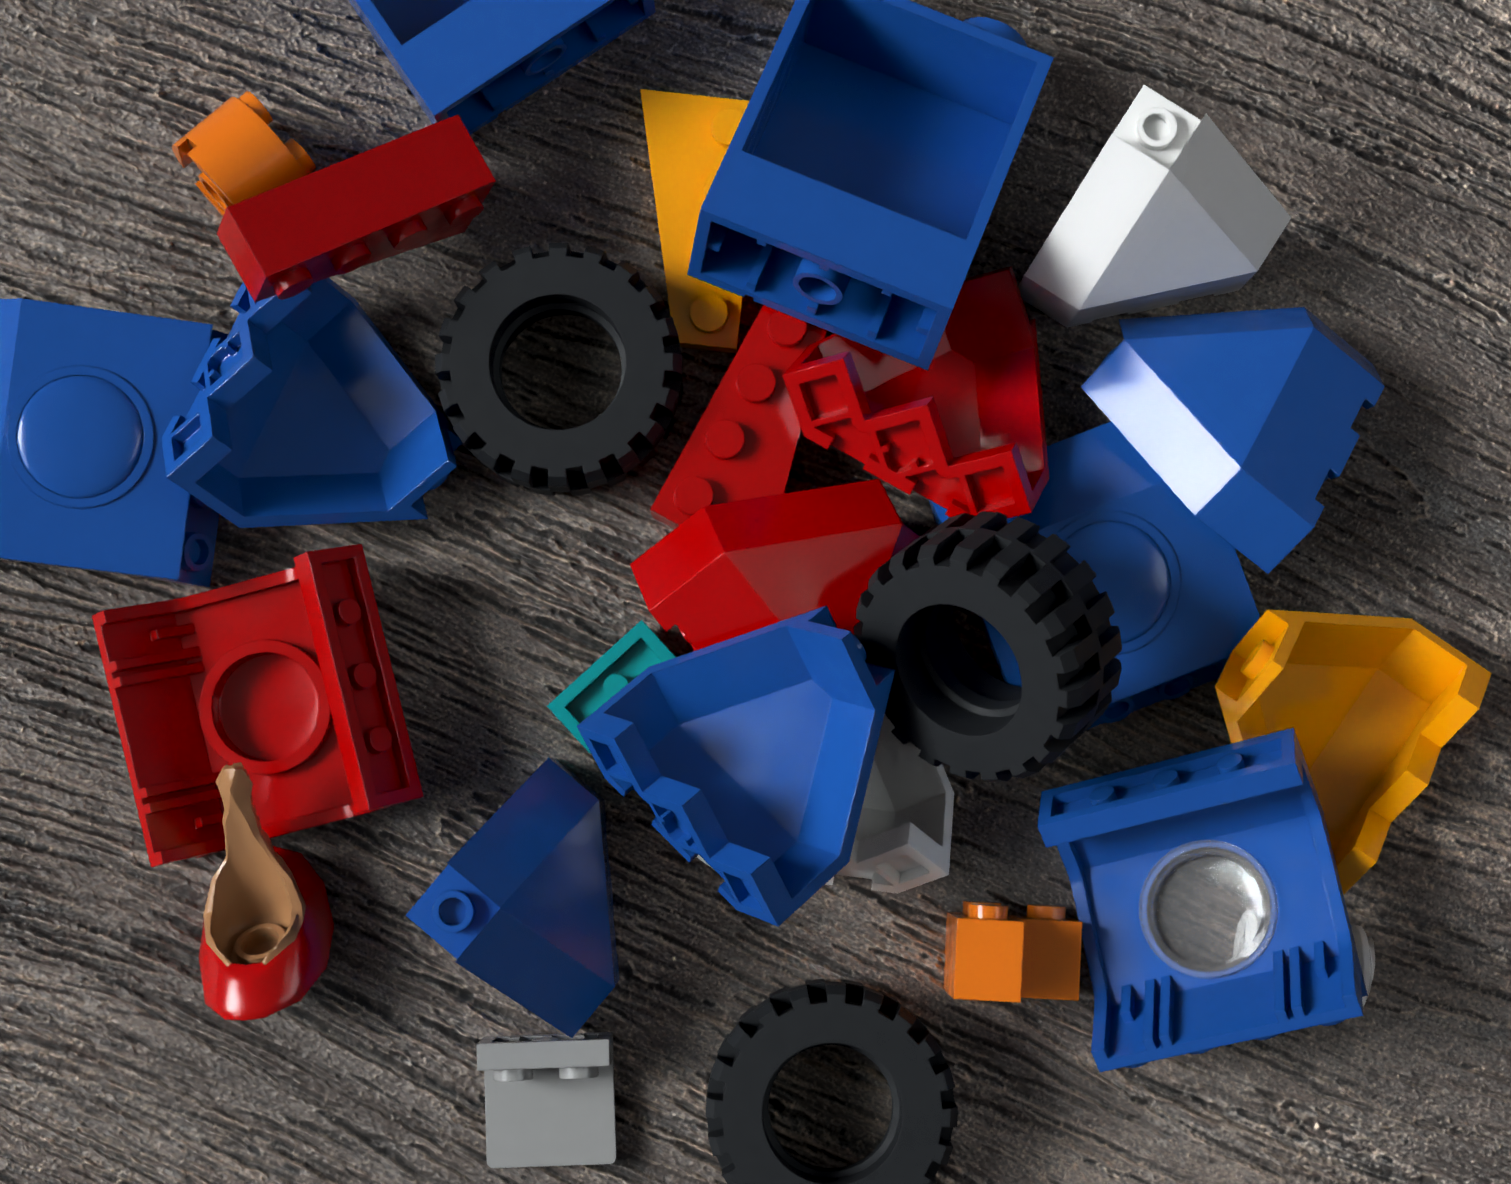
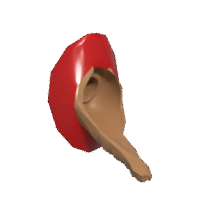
(256, 895)

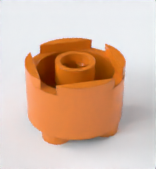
(240, 153)

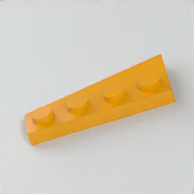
(685, 150)

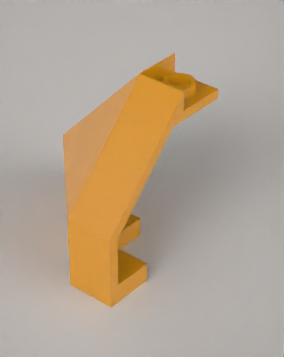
(1367, 708)

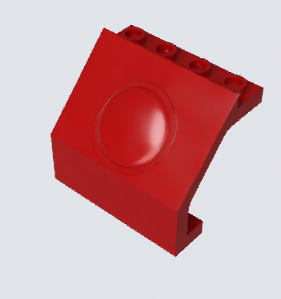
(266, 676)

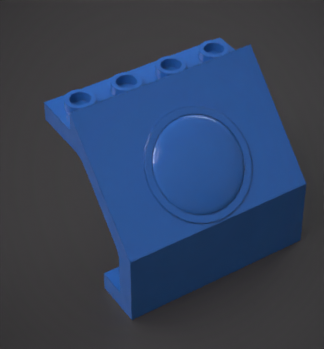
(84, 441)
(1164, 570)

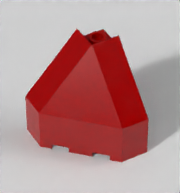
(954, 433)
(770, 560)

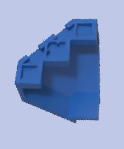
(1239, 416)
(308, 419)
(752, 755)
(533, 900)

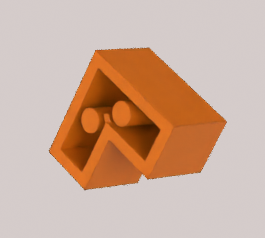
(1012, 955)

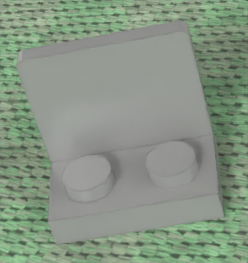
(549, 1099)

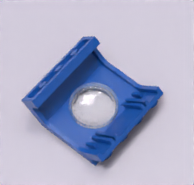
(1206, 901)

